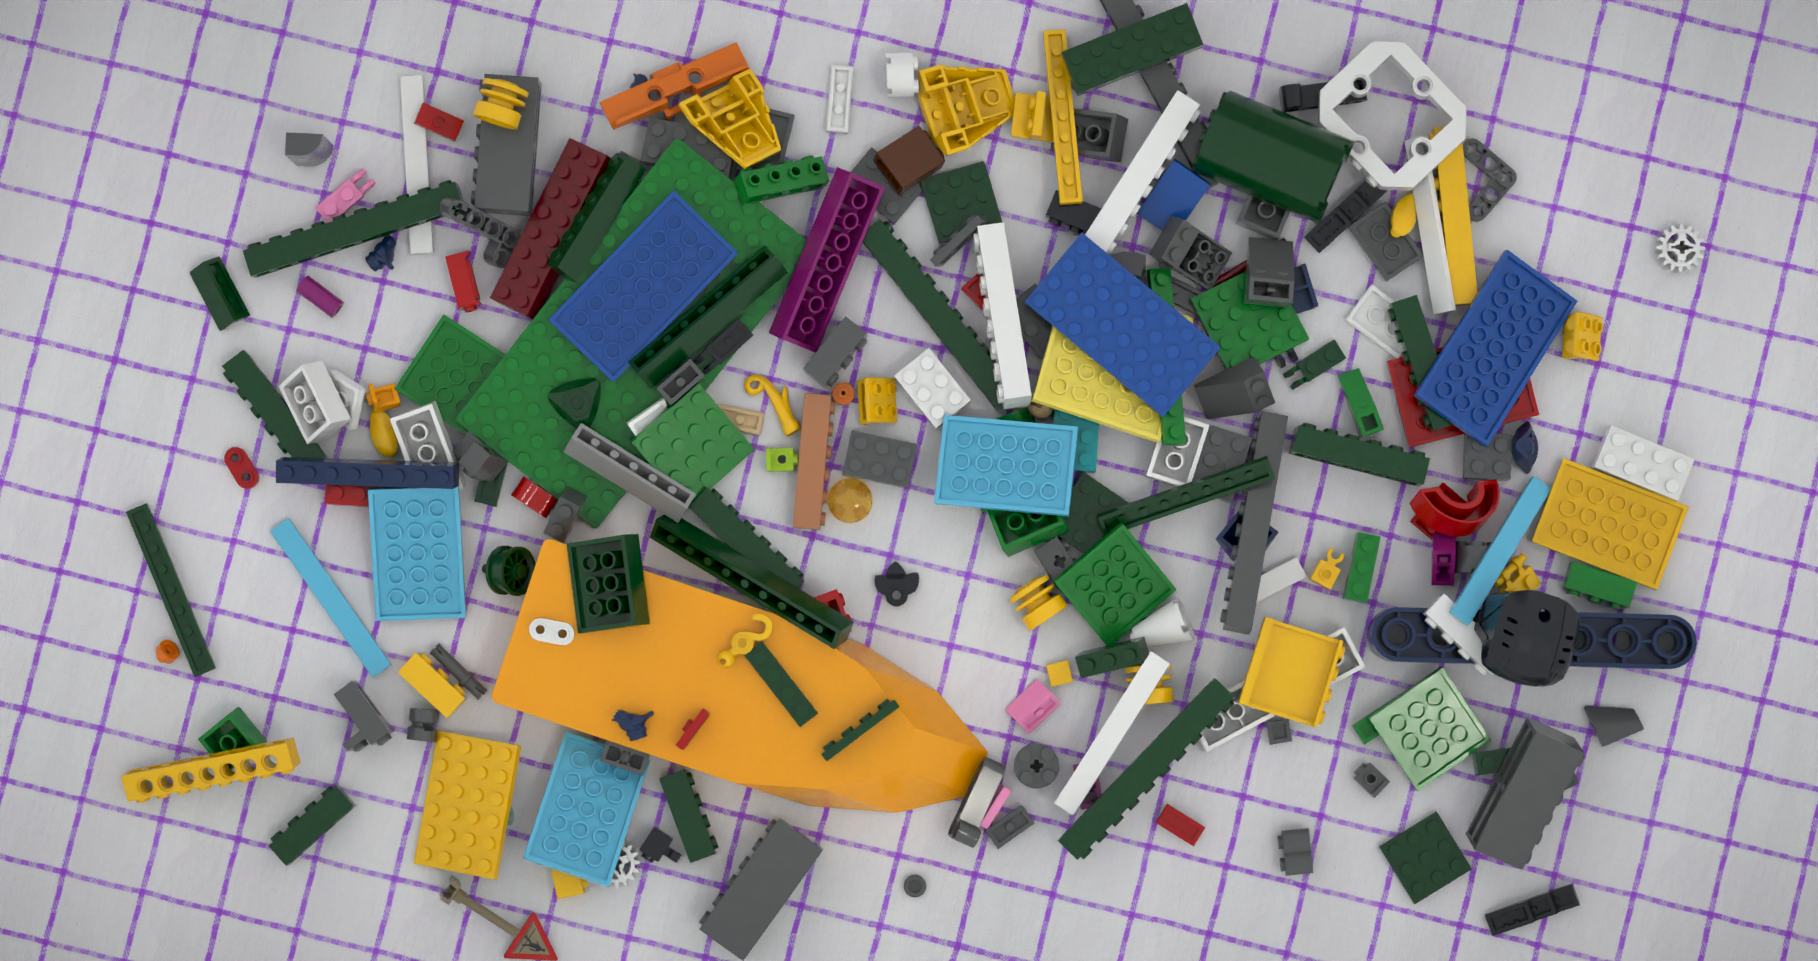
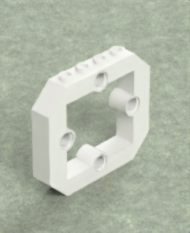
(1417, 71)

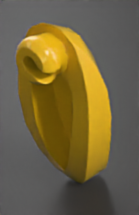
(1403, 216)
(383, 434)

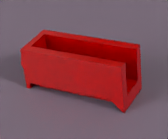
(463, 281)

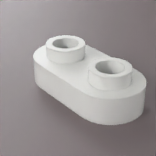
(551, 632)

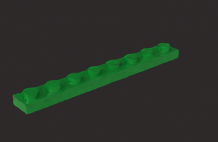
(1173, 422)

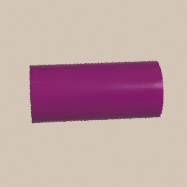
(320, 296)

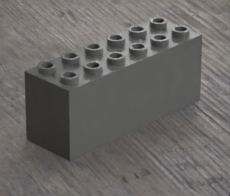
(508, 156)
(1525, 793)
(760, 888)

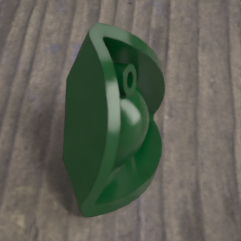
(577, 401)

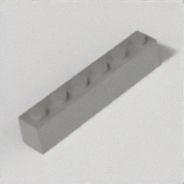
(629, 472)

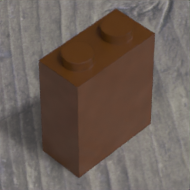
(909, 160)

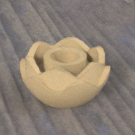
(1039, 411)

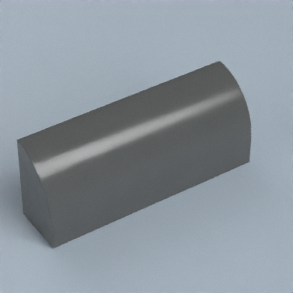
(307, 148)

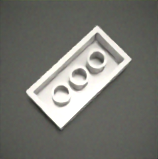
(425, 437)
(1642, 463)

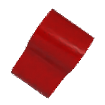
(534, 497)

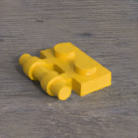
(1524, 576)

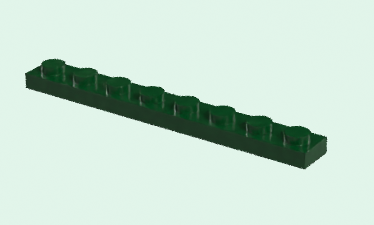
(1188, 495)
(171, 590)

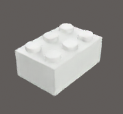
(932, 388)
(314, 402)
(1178, 463)

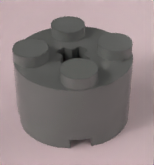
(1469, 556)
(1027, 775)

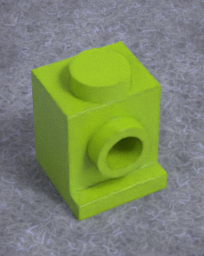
(772, 459)

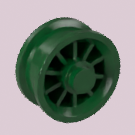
(509, 570)

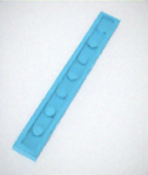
(1500, 550)
(330, 597)

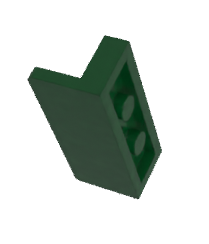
(219, 293)

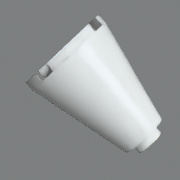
(1165, 626)

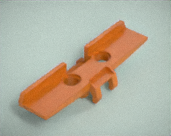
(670, 81)

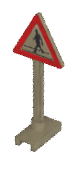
(528, 942)

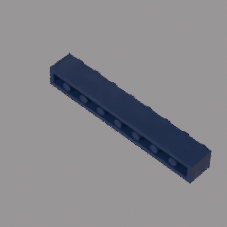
(367, 472)

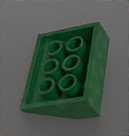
(608, 583)

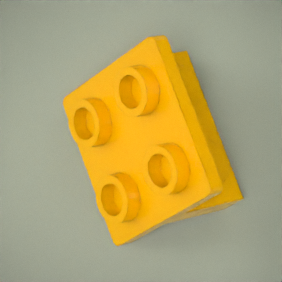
(1032, 117)
(1582, 336)
(877, 400)

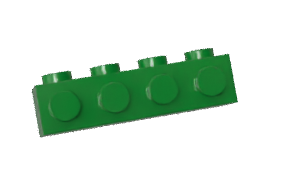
(781, 179)

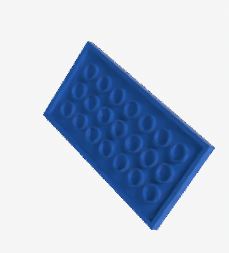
(643, 286)
(1122, 324)
(1495, 348)

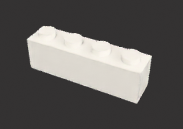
(1456, 632)

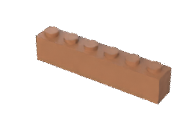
(812, 461)

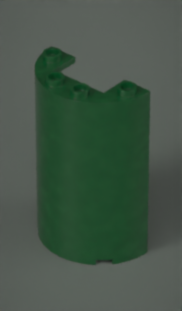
(1271, 155)

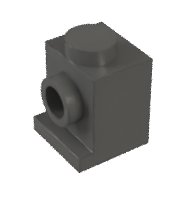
(1371, 788)

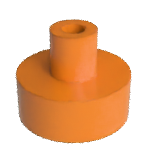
(843, 399)
(167, 652)

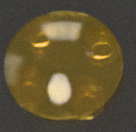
(850, 500)

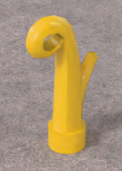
(780, 403)

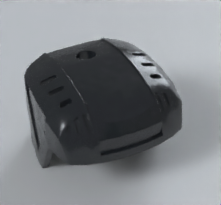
(1537, 649)

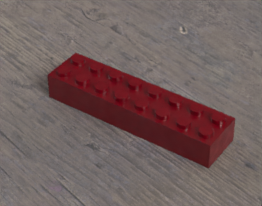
(526, 277)

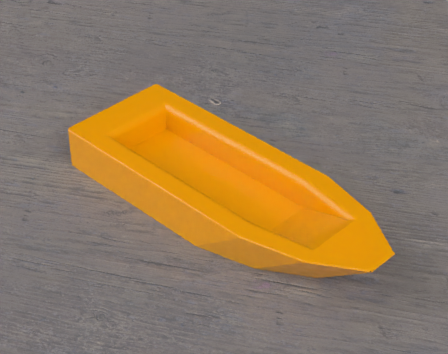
(672, 668)

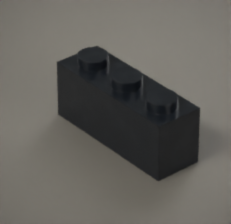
(1076, 216)

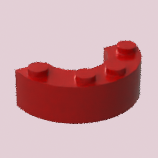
(1453, 517)

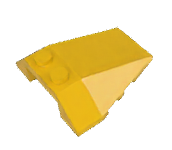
(963, 104)
(736, 119)

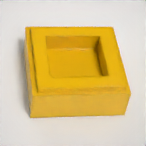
(1059, 673)

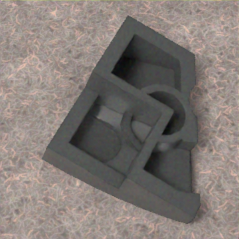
(1613, 723)

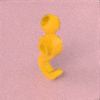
(744, 641)

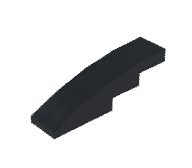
(1343, 216)
(1532, 909)

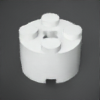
(900, 74)

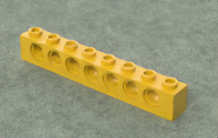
(283, 750)

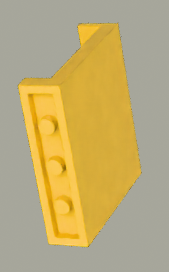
(1291, 672)

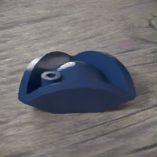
(1525, 447)

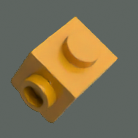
(382, 397)

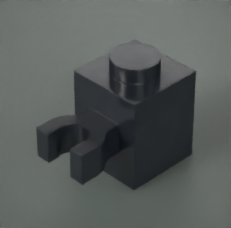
(658, 845)

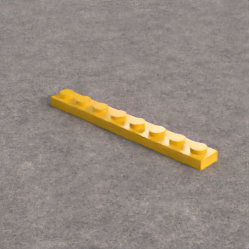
(1062, 118)

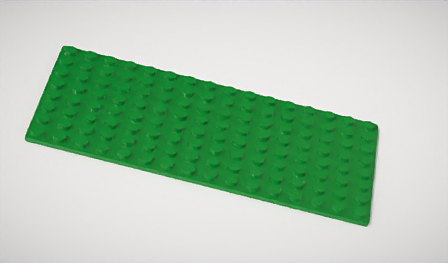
(513, 403)

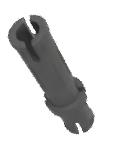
(458, 671)

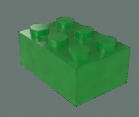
(1024, 530)

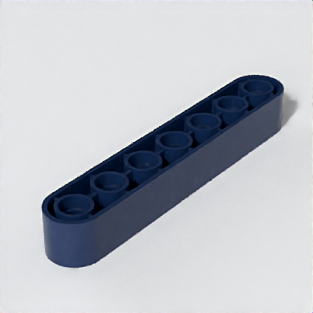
(1596, 651)

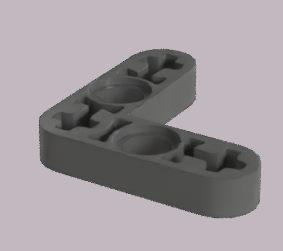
(1494, 183)

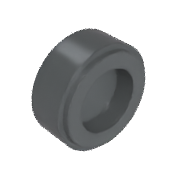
(914, 886)

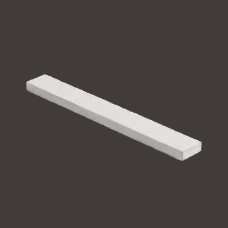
(415, 156)
(1432, 239)
(1112, 733)

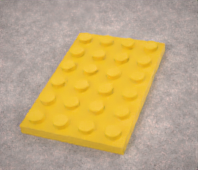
(1609, 524)
(467, 805)

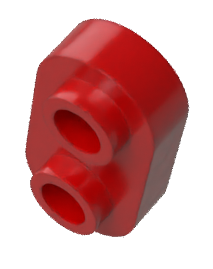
(241, 467)

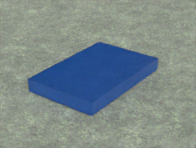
(1174, 195)

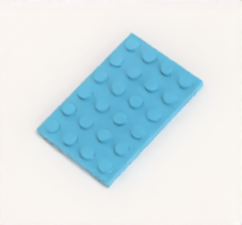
(1006, 465)
(417, 553)
(584, 812)

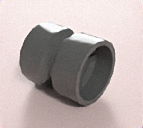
(422, 724)

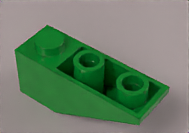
(1360, 403)

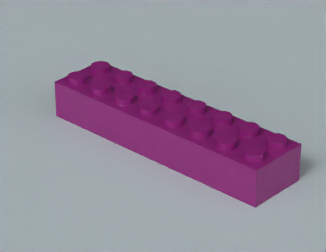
(826, 260)

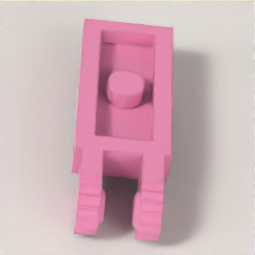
(344, 197)

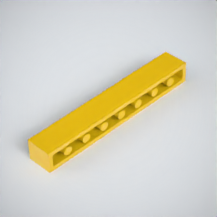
(1456, 223)

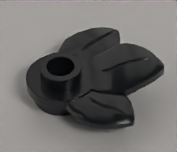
(896, 581)

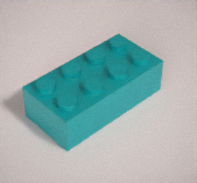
(1086, 443)

